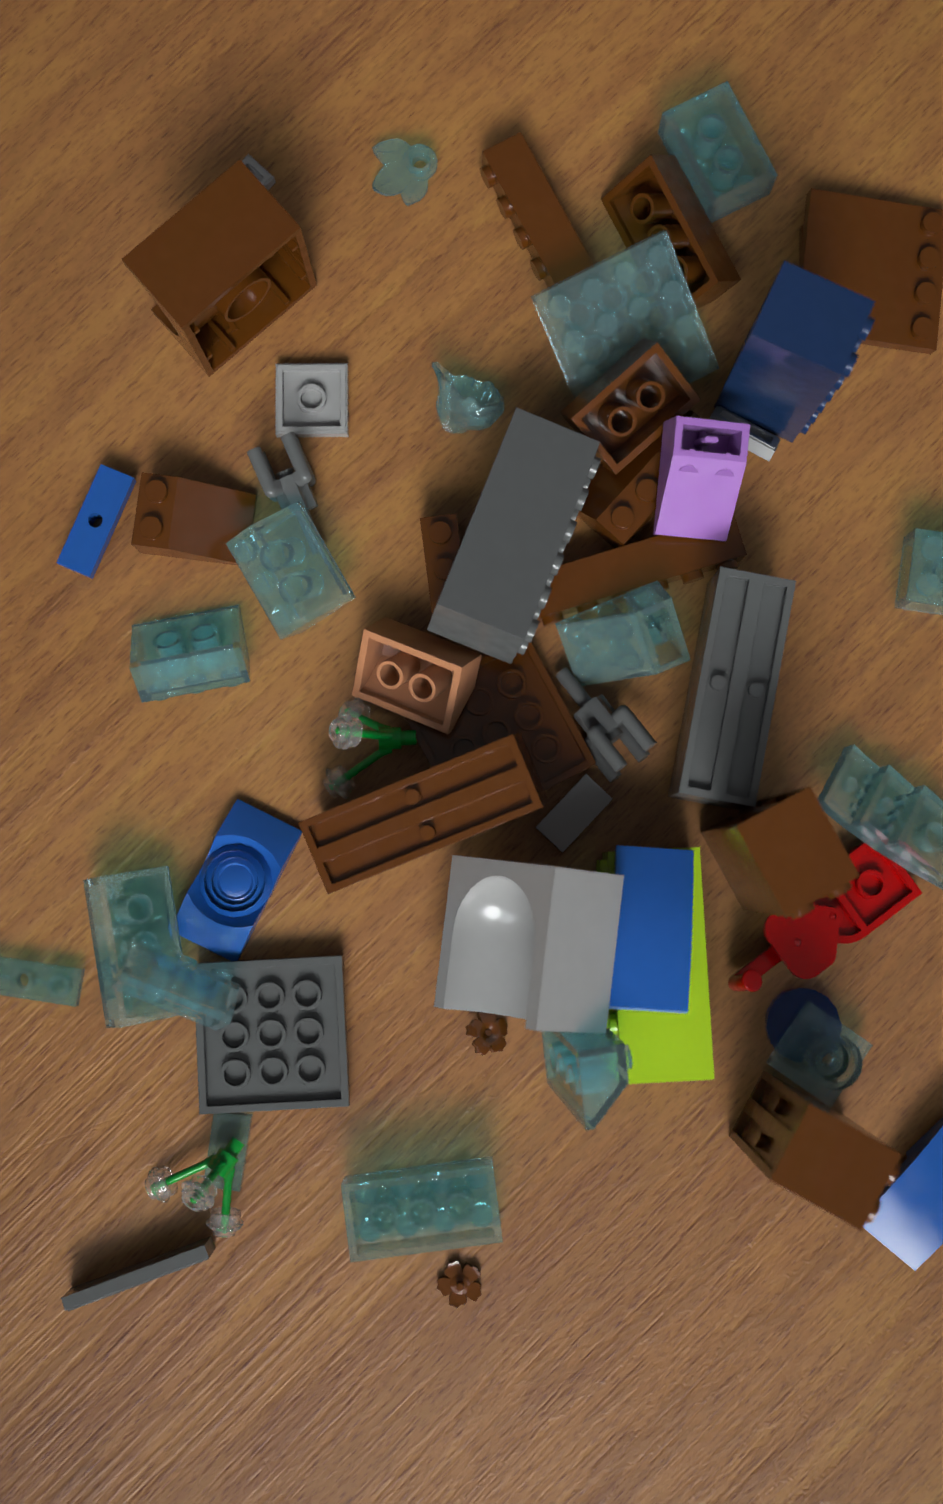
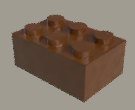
(630, 404)

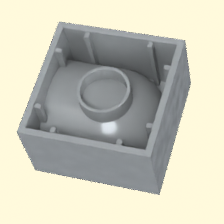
(530, 943)

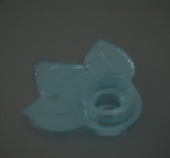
(399, 173)

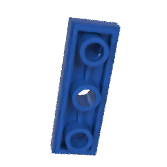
(106, 501)

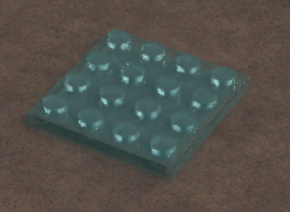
(616, 304)

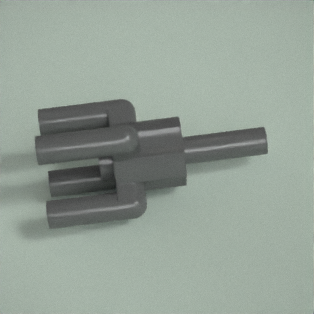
(290, 484)
(605, 727)

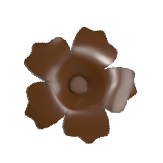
(488, 1033)
(460, 1283)

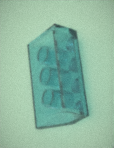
(124, 911)
(586, 1071)

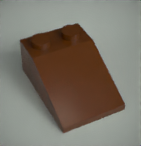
(189, 518)

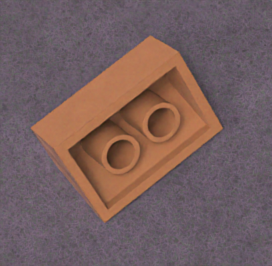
(415, 674)

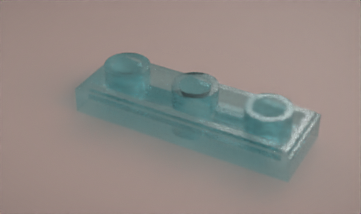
(46, 981)

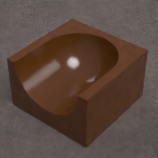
(222, 261)

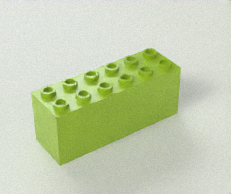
(671, 1044)

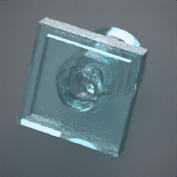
(806, 1042)

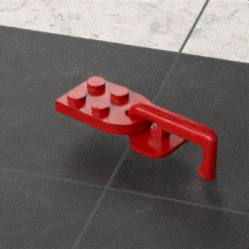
(811, 941)

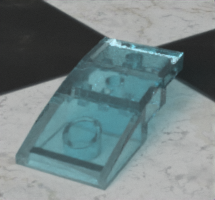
(887, 813)

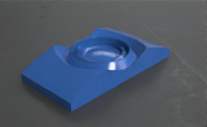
(236, 880)

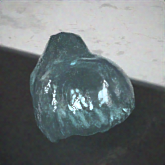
(466, 402)

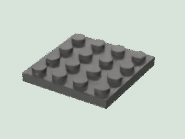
(283, 1038)

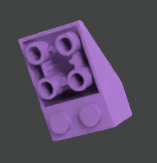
(699, 477)

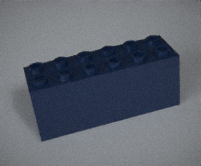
(796, 352)

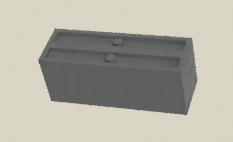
(516, 537)
(732, 689)

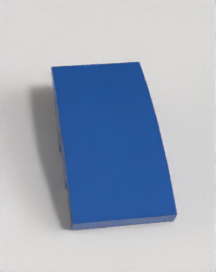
(653, 930)
(913, 1204)

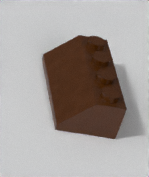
(659, 199)
(625, 501)

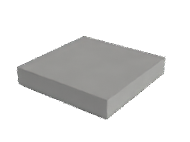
(312, 399)

